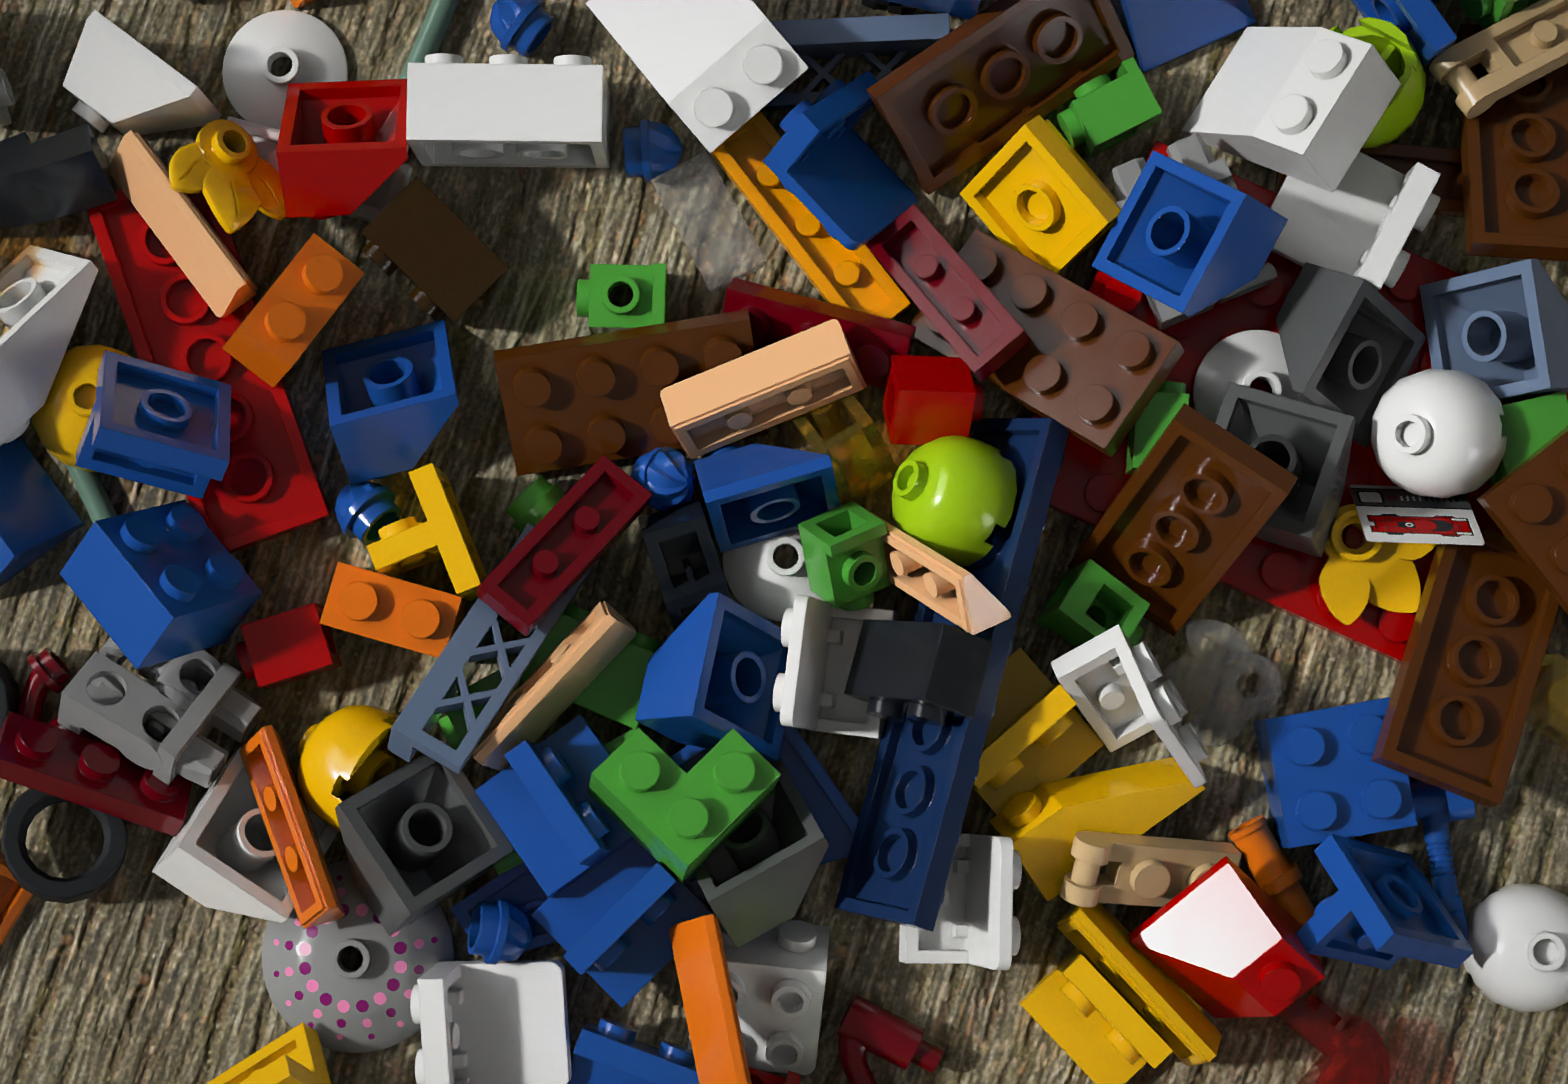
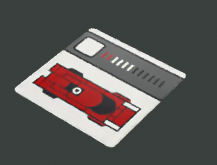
(1403, 517)

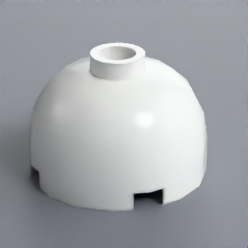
(1438, 433)
(1521, 947)

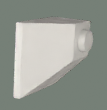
(130, 85)
(226, 852)

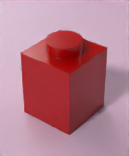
(929, 399)
(287, 647)

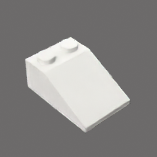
(704, 58)
(1296, 101)
(38, 314)

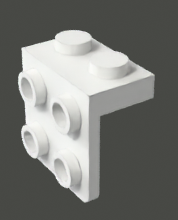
(1359, 224)
(818, 666)
(1124, 700)
(976, 911)
(780, 994)
(492, 1023)

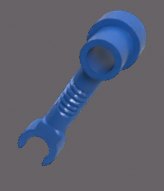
(1436, 809)

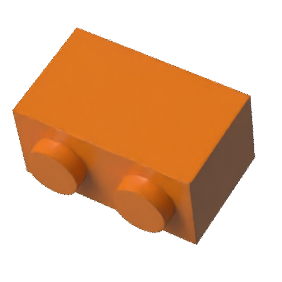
(293, 310)
(392, 610)

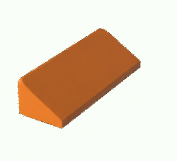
(290, 829)
(709, 1001)

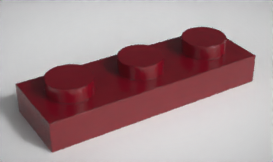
(948, 293)
(781, 314)
(564, 545)
(89, 774)

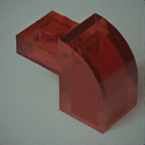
(1346, 1055)

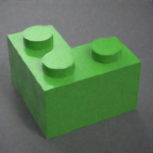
(677, 812)

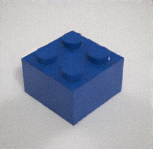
(160, 583)
(1324, 776)

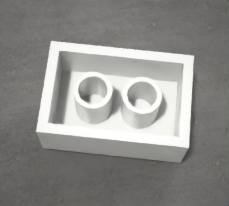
(508, 112)

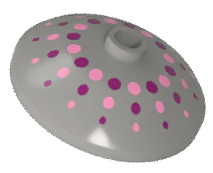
(348, 1007)

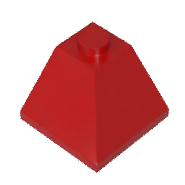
(339, 144)
(1229, 946)

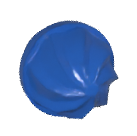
(520, 24)
(650, 149)
(666, 476)
(365, 509)
(498, 932)

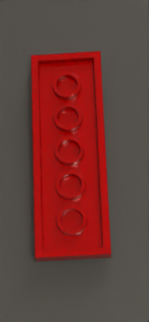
(270, 471)

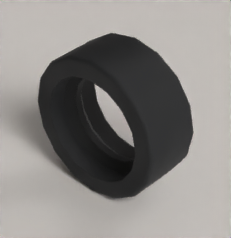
(56, 888)

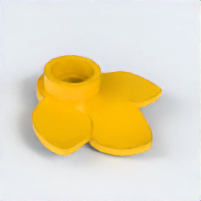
(229, 175)
(1372, 573)

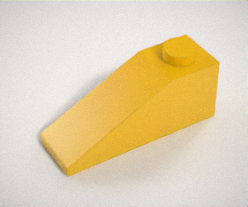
(1104, 801)

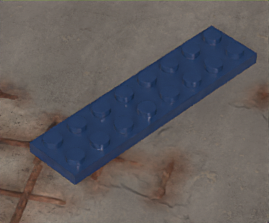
(927, 770)

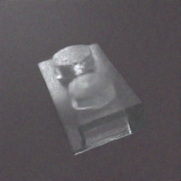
(708, 222)

